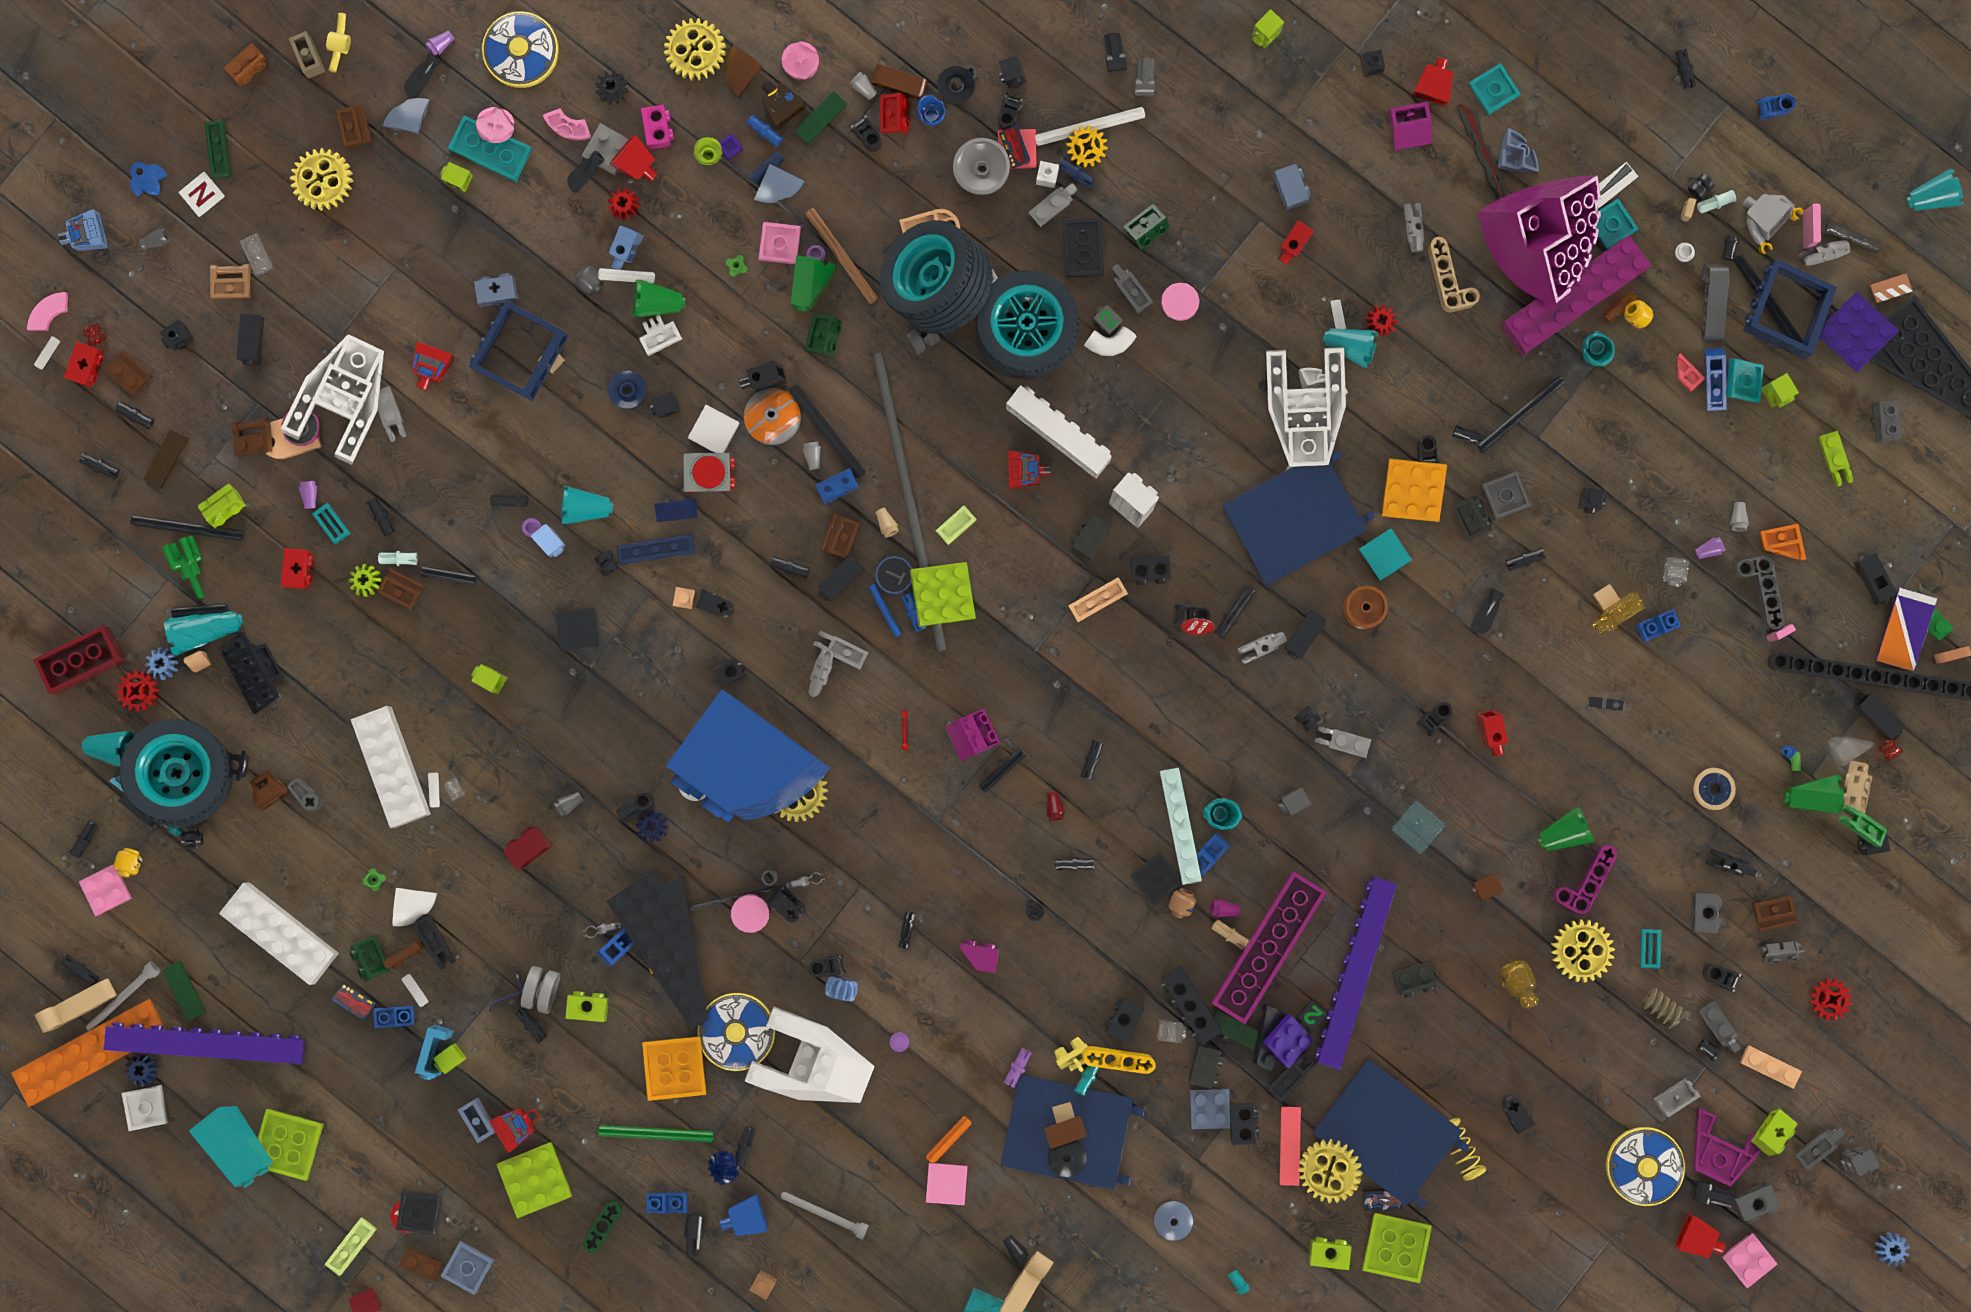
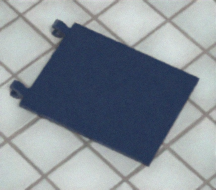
(1295, 519)
(1103, 1117)
(1390, 1132)

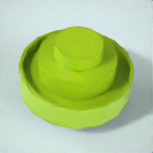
(707, 151)

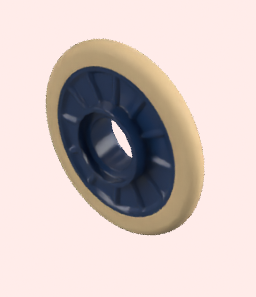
(1726, 789)

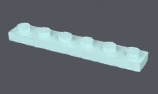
(1180, 826)

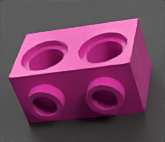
(653, 127)

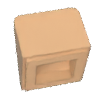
(197, 661)

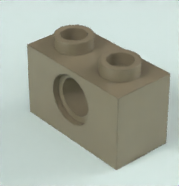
(307, 54)

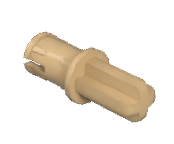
(1230, 934)

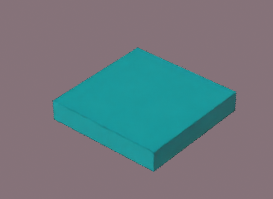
(1494, 89)
(1614, 224)
(1744, 380)
(1385, 554)

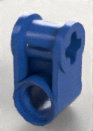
(1772, 107)

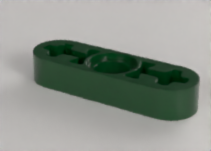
(590, 1235)

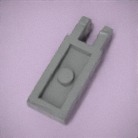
(390, 413)
(843, 650)
(1345, 742)

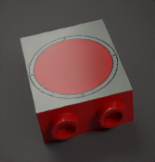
(708, 472)

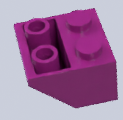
(1410, 125)
(972, 734)
(981, 957)

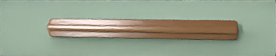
(841, 255)

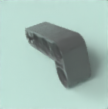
(1715, 301)
(1763, 594)

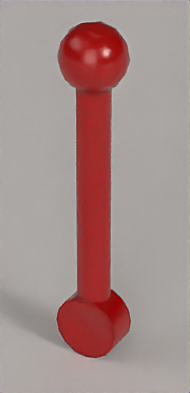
(904, 714)

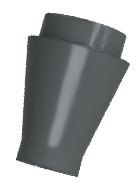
(155, 239)
(568, 803)

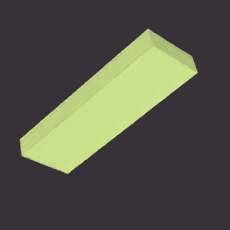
(350, 1246)

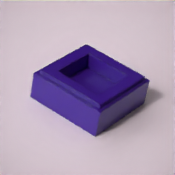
(730, 146)

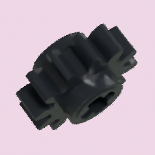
(611, 80)

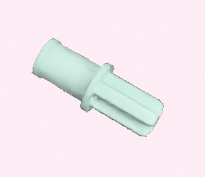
(1716, 201)
(398, 558)

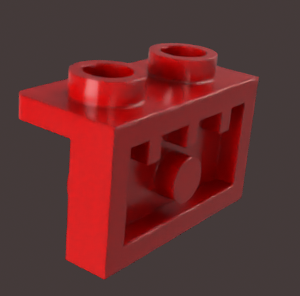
(894, 113)

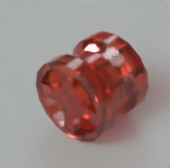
(94, 335)
(1890, 750)

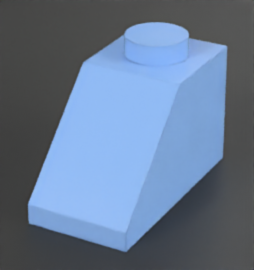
(548, 541)

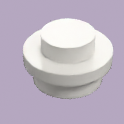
(1684, 252)

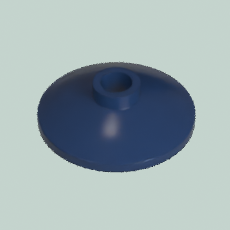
(625, 380)

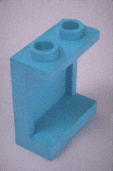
(428, 1051)

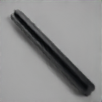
(1771, 305)
(1520, 414)
(827, 431)
(185, 527)

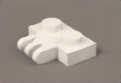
(659, 335)

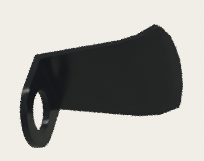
(243, 764)

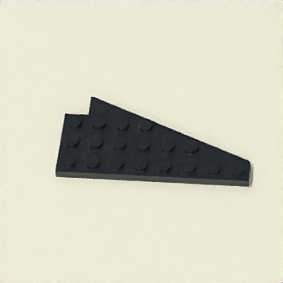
(1926, 358)
(662, 932)

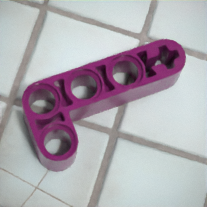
(1588, 877)

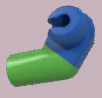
(1792, 755)

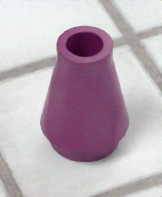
(1222, 908)

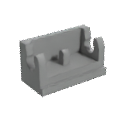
(1676, 1097)

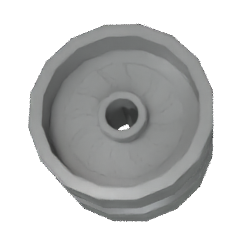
(540, 989)

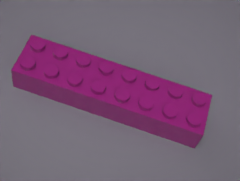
(1597, 282)
(1268, 947)

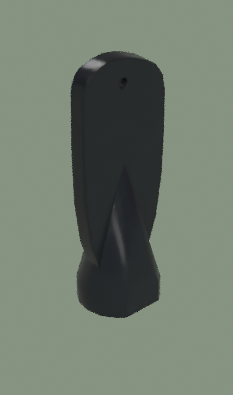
(420, 76)
(584, 172)
(1487, 612)

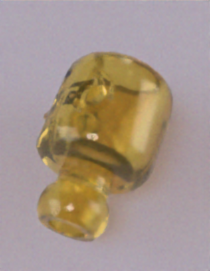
(1520, 982)

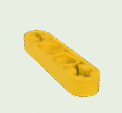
(1119, 1057)

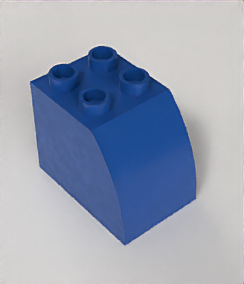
(742, 763)

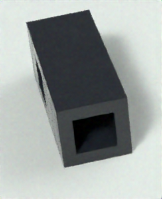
(250, 339)
(840, 578)
(1875, 579)
(1305, 635)
(1879, 717)

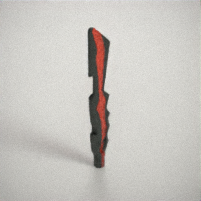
(1482, 150)

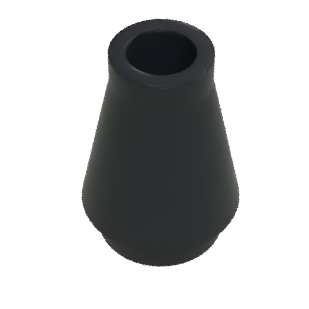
(1016, 1250)

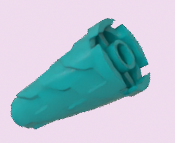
(198, 630)

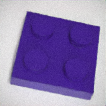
(1288, 1041)

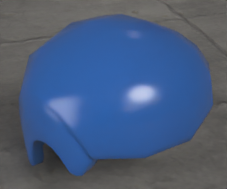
(930, 110)

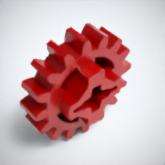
(143, 686)
(1837, 995)

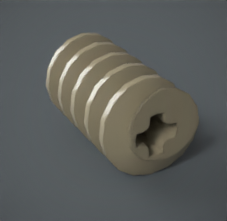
(1663, 1007)

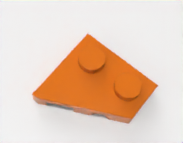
(1784, 542)

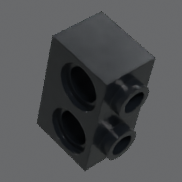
(1149, 564)
(1238, 1124)

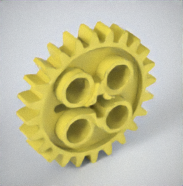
(681, 40)
(314, 164)
(811, 805)
(1595, 962)
(1347, 1177)

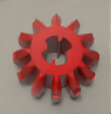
(616, 203)
(1387, 325)

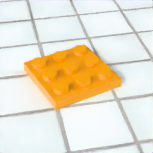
(1414, 490)
(674, 1068)

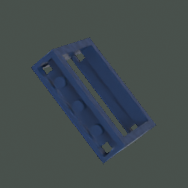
(1816, 324)
(543, 366)

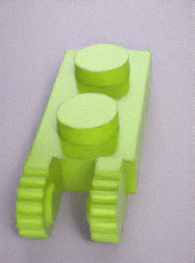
(1835, 457)

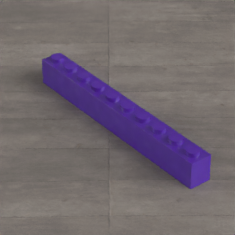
(1356, 972)
(204, 1044)

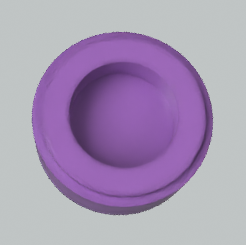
(530, 526)

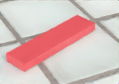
(1289, 1145)

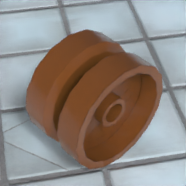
(1354, 611)

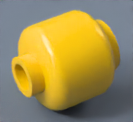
(1638, 314)
(127, 862)

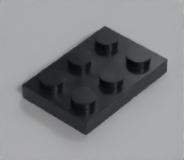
(1083, 247)

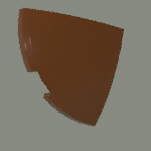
(740, 70)

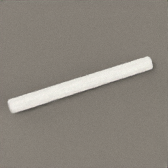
(1100, 123)

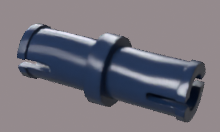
(760, 172)
(1076, 172)

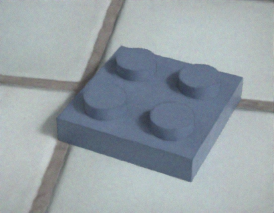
(1210, 1108)
(467, 1268)

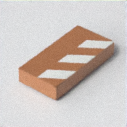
(1890, 288)

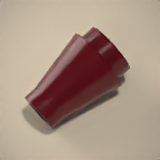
(1054, 807)

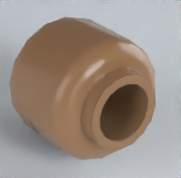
(1182, 903)

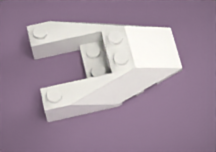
(346, 385)
(1307, 417)
(822, 1067)

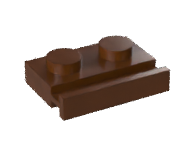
(353, 126)
(128, 373)
(840, 536)
(400, 589)
(1775, 913)
(409, 952)

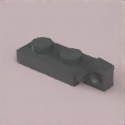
(1131, 289)
(1719, 1026)
(1819, 1148)

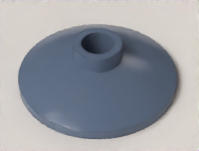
(1169, 1211)

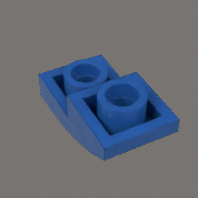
(1658, 625)
(393, 1016)
(667, 1202)

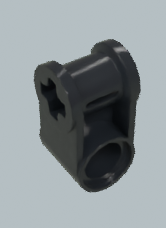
(1010, 108)
(864, 131)
(1426, 455)
(711, 603)
(1189, 613)
(1434, 718)
(785, 903)
(829, 966)
(1725, 977)
(1519, 1116)

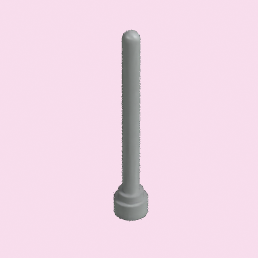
(150, 970)
(858, 1229)

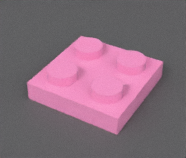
(105, 890)
(1749, 1260)

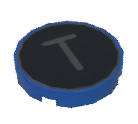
(893, 575)

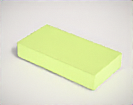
(956, 525)

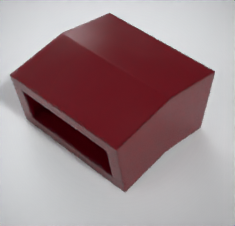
(365, 1301)

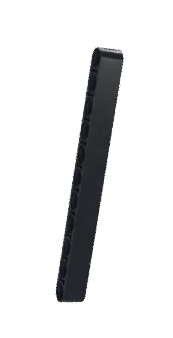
(1864, 677)

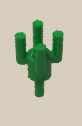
(186, 563)

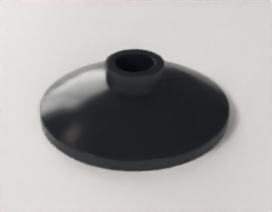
(951, 92)
(1072, 1167)

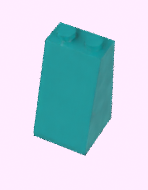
(232, 1145)

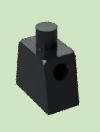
(770, 375)

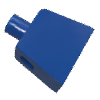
(745, 1217)

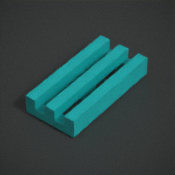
(341, 536)
(1643, 947)

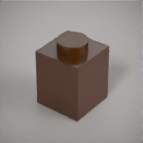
(1486, 887)

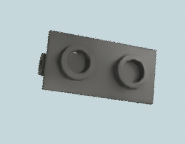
(1791, 951)

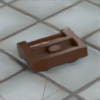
(252, 443)

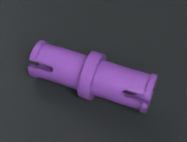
(1017, 1067)

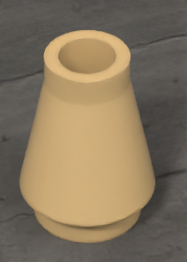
(886, 523)

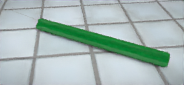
(655, 1133)

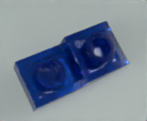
(676, 510)

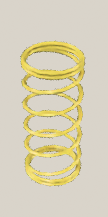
(1476, 1172)

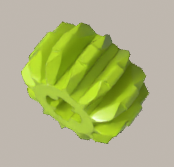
(360, 575)

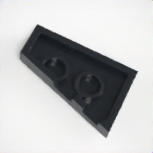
(1271, 1018)

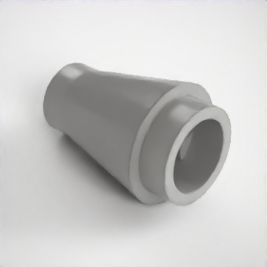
(863, 86)
(812, 454)
(1739, 518)

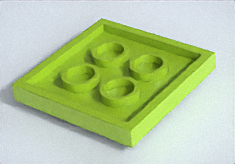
(942, 594)
(290, 1143)
(534, 1180)
(1396, 1247)

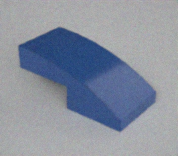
(1211, 852)

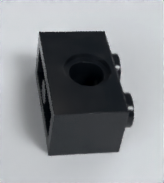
(1124, 1031)

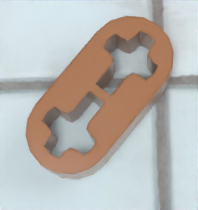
(1952, 655)

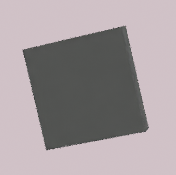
(1506, 495)

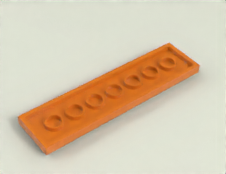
(78, 1057)

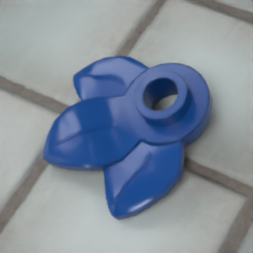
(148, 180)

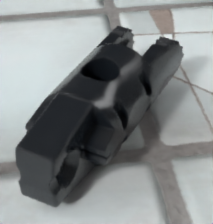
(1739, 868)

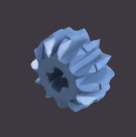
(156, 669)
(841, 988)
(1889, 1256)

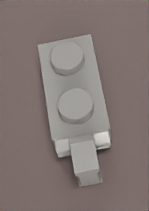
(1052, 205)

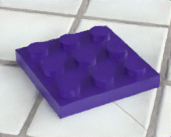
(1857, 332)

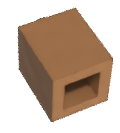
(763, 1284)

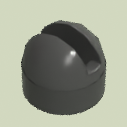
(766, 879)

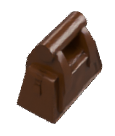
(270, 792)

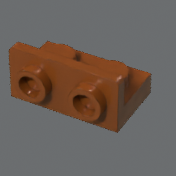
(246, 65)

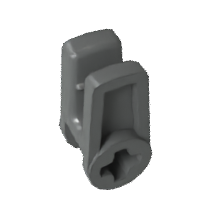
(304, 793)

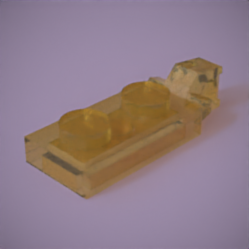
(1619, 612)

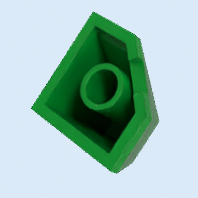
(809, 281)
(1817, 795)

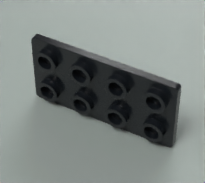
(252, 670)

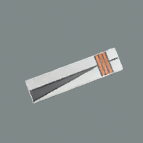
(1615, 183)

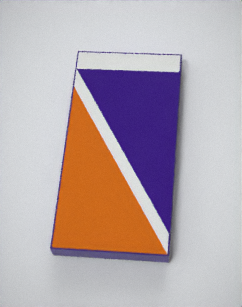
(1906, 629)

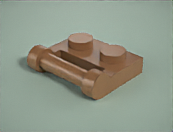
(232, 287)

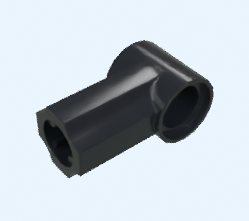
(1115, 57)
(633, 807)
(1709, 1194)

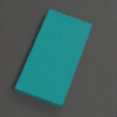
(502, 158)

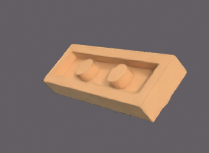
(1098, 599)
(1770, 1066)

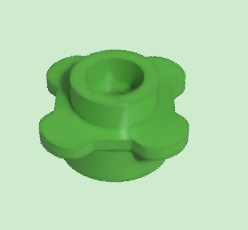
(741, 267)
(368, 880)

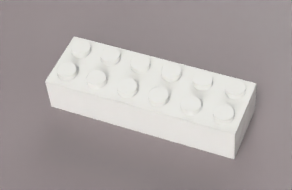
(1058, 431)
(1133, 499)
(390, 767)
(279, 933)

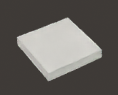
(713, 430)
(145, 1107)

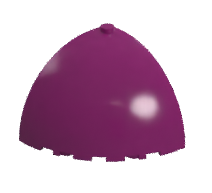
(1544, 234)

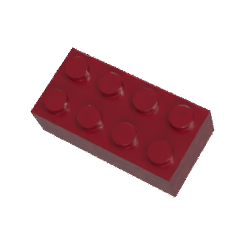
(79, 660)

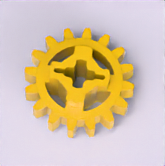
(1094, 150)

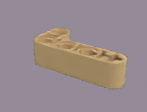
(1448, 274)
(77, 1005)
(1026, 1283)

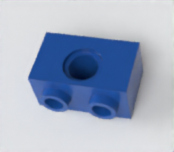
(837, 486)

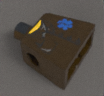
(781, 103)

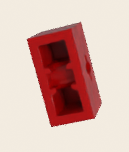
(83, 355)
(293, 559)

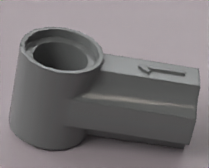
(1144, 83)

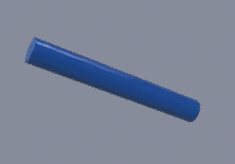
(885, 611)

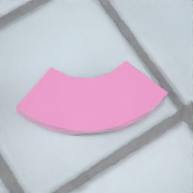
(567, 127)
(46, 311)

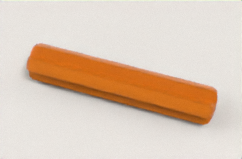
(944, 1144)

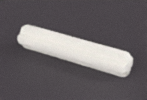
(625, 275)

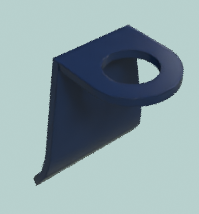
(490, 1008)

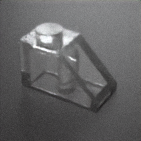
(1846, 749)

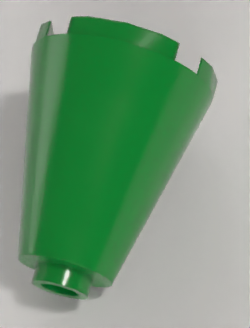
(655, 300)
(1566, 832)

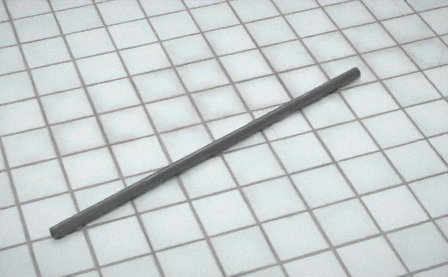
(905, 480)

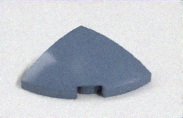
(407, 115)
(1516, 155)
(777, 186)

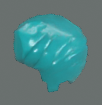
(1598, 349)
(1222, 814)

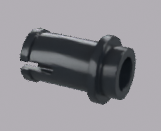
(1730, 247)

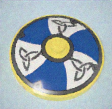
(520, 49)
(736, 1031)
(1645, 1166)

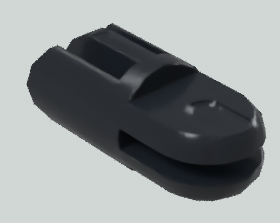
(693, 1230)

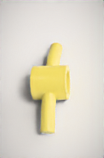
(338, 42)

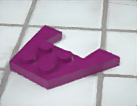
(1719, 1158)

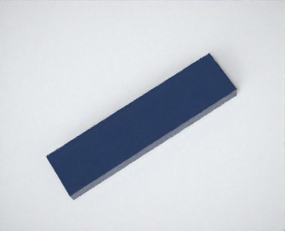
(655, 549)

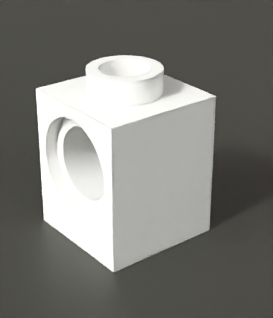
(1047, 174)

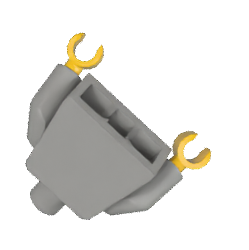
(1767, 216)

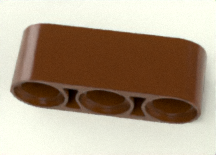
(899, 82)

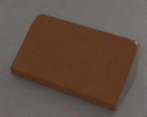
(1065, 1132)

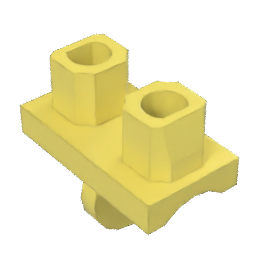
(1073, 1057)

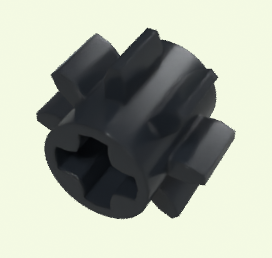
(192, 838)

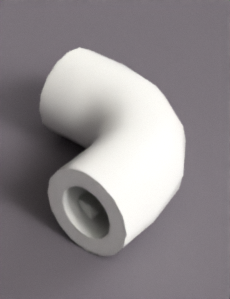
(1110, 345)

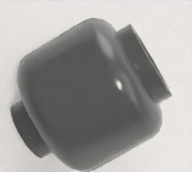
(588, 279)

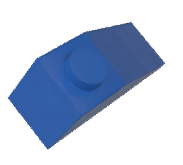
(1715, 379)
(615, 948)

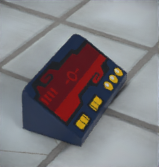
(1015, 146)
(354, 1002)

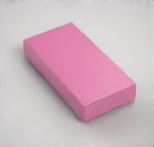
(1778, 634)

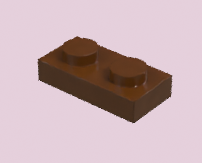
(421, 1264)

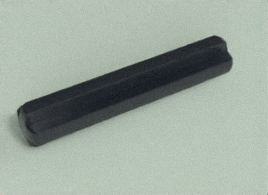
(448, 575)
(200, 610)
(1002, 770)

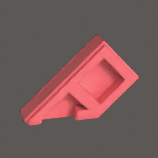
(1688, 374)

